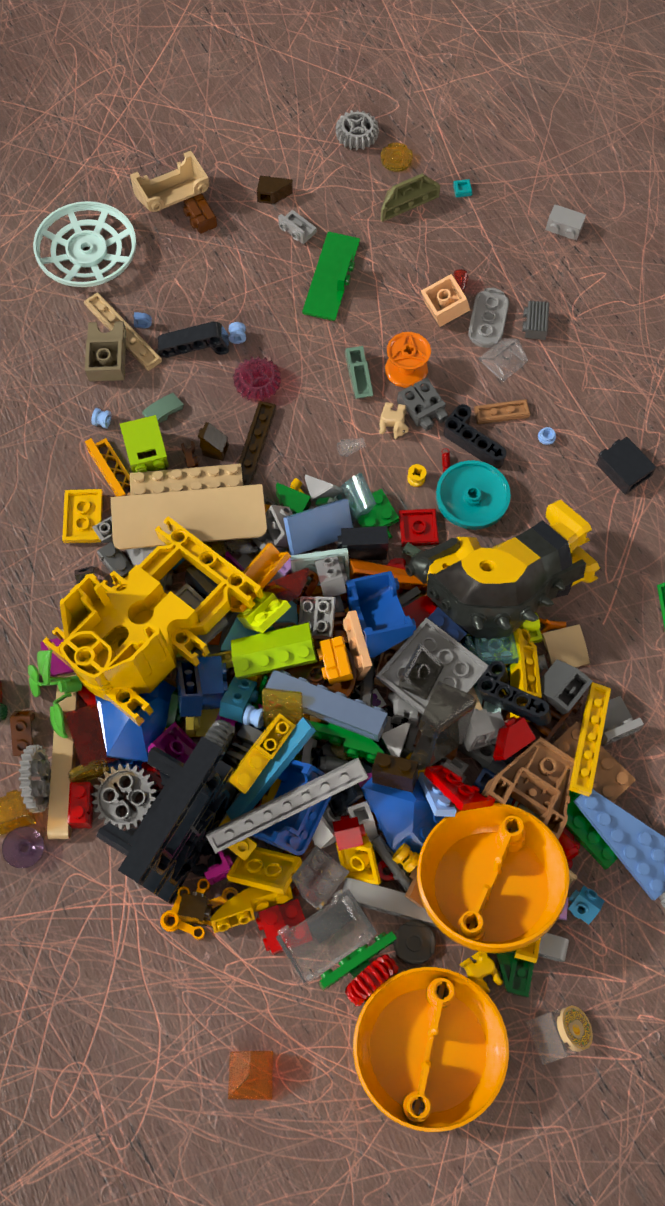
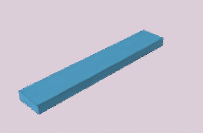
(273, 769)

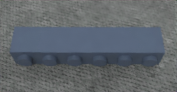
(333, 706)

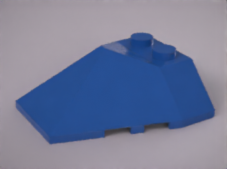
(124, 737)
(401, 814)

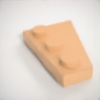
(357, 644)

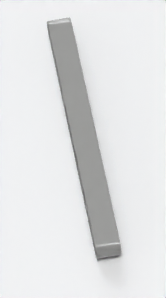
(396, 904)

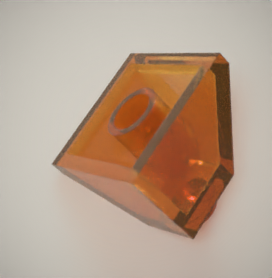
(251, 1075)

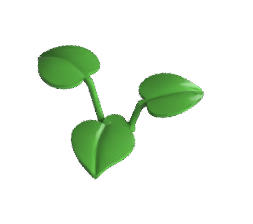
(65, 685)

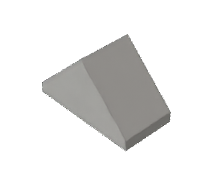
(321, 489)

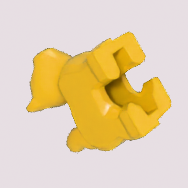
(482, 968)

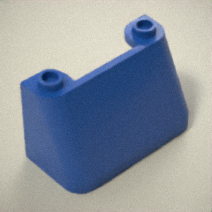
(379, 611)
(297, 830)

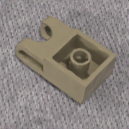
(105, 353)

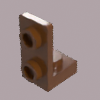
(21, 730)

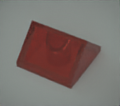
(288, 586)

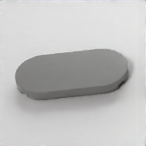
(488, 317)

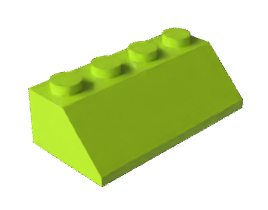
(273, 651)

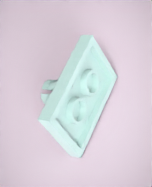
(308, 560)

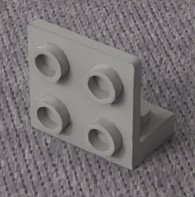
(619, 722)

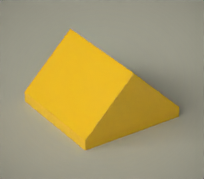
(360, 862)

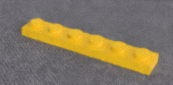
(590, 739)

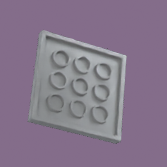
(460, 667)

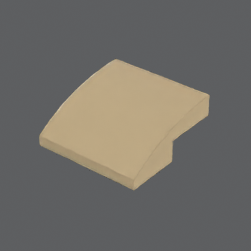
(567, 646)

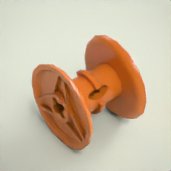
(407, 359)

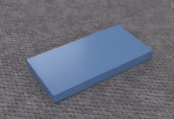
(317, 526)

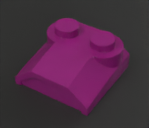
(175, 743)

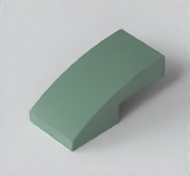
(164, 407)

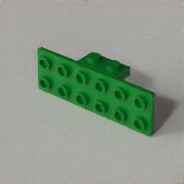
(331, 276)

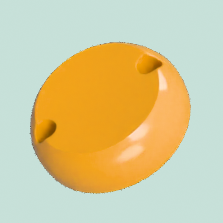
(493, 878)
(430, 1049)

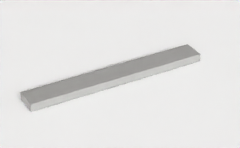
(286, 805)

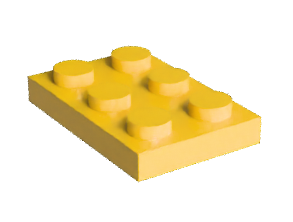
(81, 513)
(265, 870)

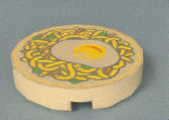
(575, 1028)

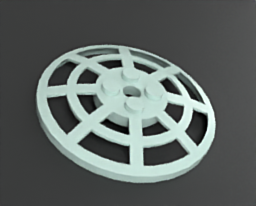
(82, 239)

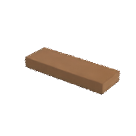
(501, 411)

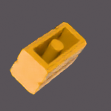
(335, 659)

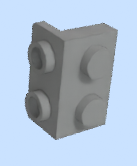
(297, 226)

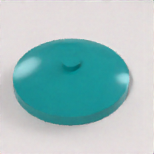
(473, 494)

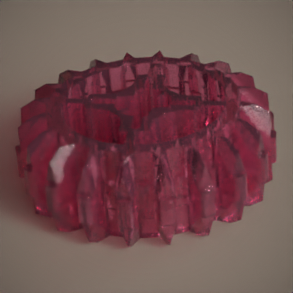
(253, 373)

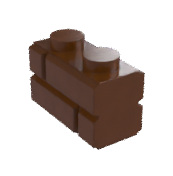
(200, 213)

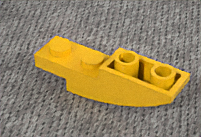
(261, 753)
(242, 906)

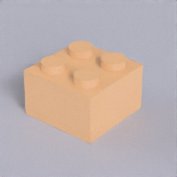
(445, 300)

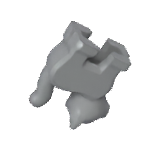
(402, 709)

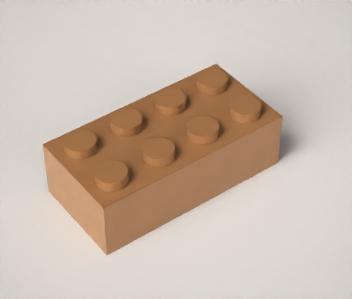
(610, 776)

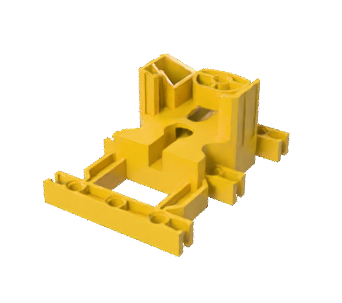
(130, 635)

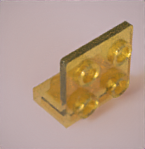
(283, 702)

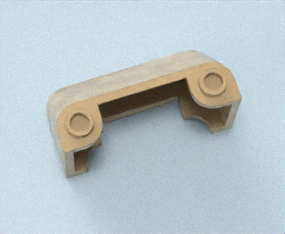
(171, 187)

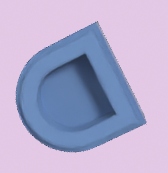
(142, 320)

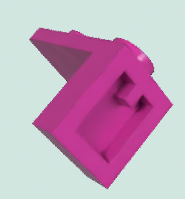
(218, 872)

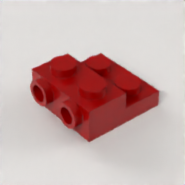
(277, 917)

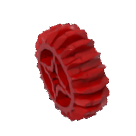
(370, 979)

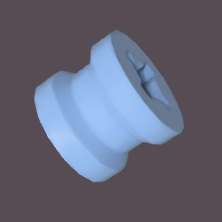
(237, 332)
(101, 418)
(253, 716)

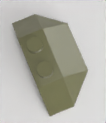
(409, 195)

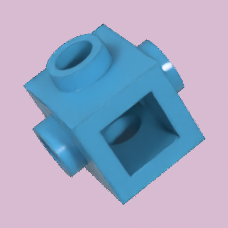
(585, 904)

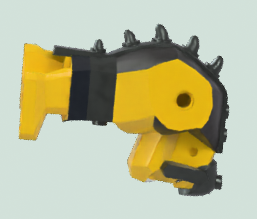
(503, 585)

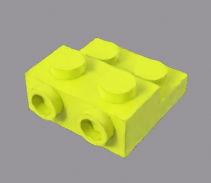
(264, 612)

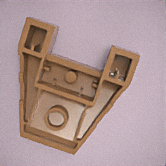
(538, 781)

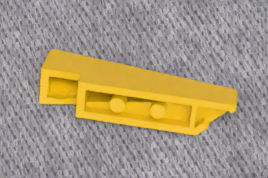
(525, 673)

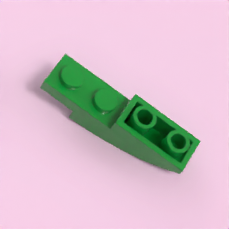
(354, 744)

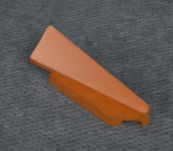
(362, 568)

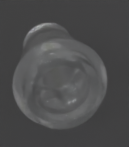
(350, 446)

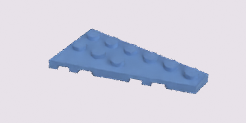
(630, 839)

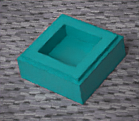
(462, 188)

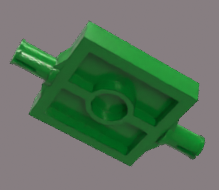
(381, 514)

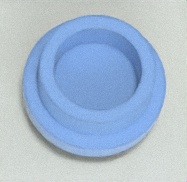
(547, 436)

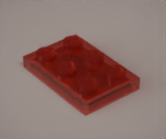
(87, 734)

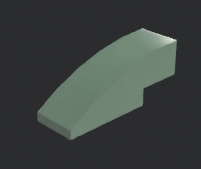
(358, 372)

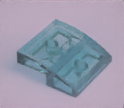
(358, 496)

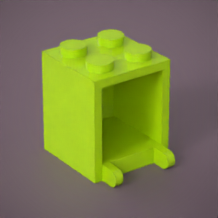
(144, 436)

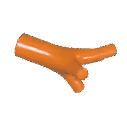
(552, 625)

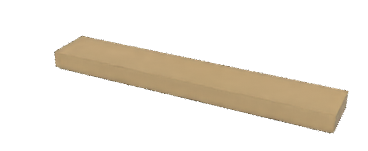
(134, 342)

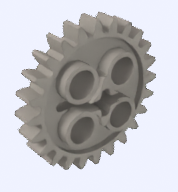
(35, 792)
(111, 809)

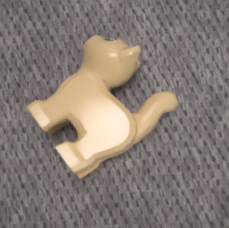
(393, 419)

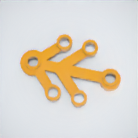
(173, 913)

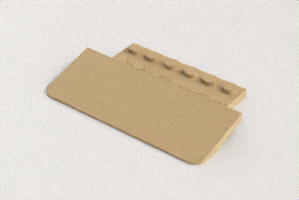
(200, 499)

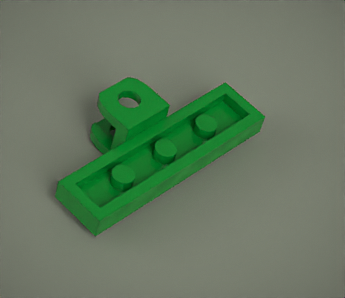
(357, 960)

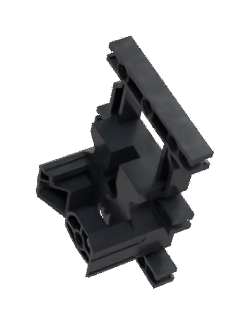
(177, 822)

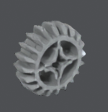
(357, 130)

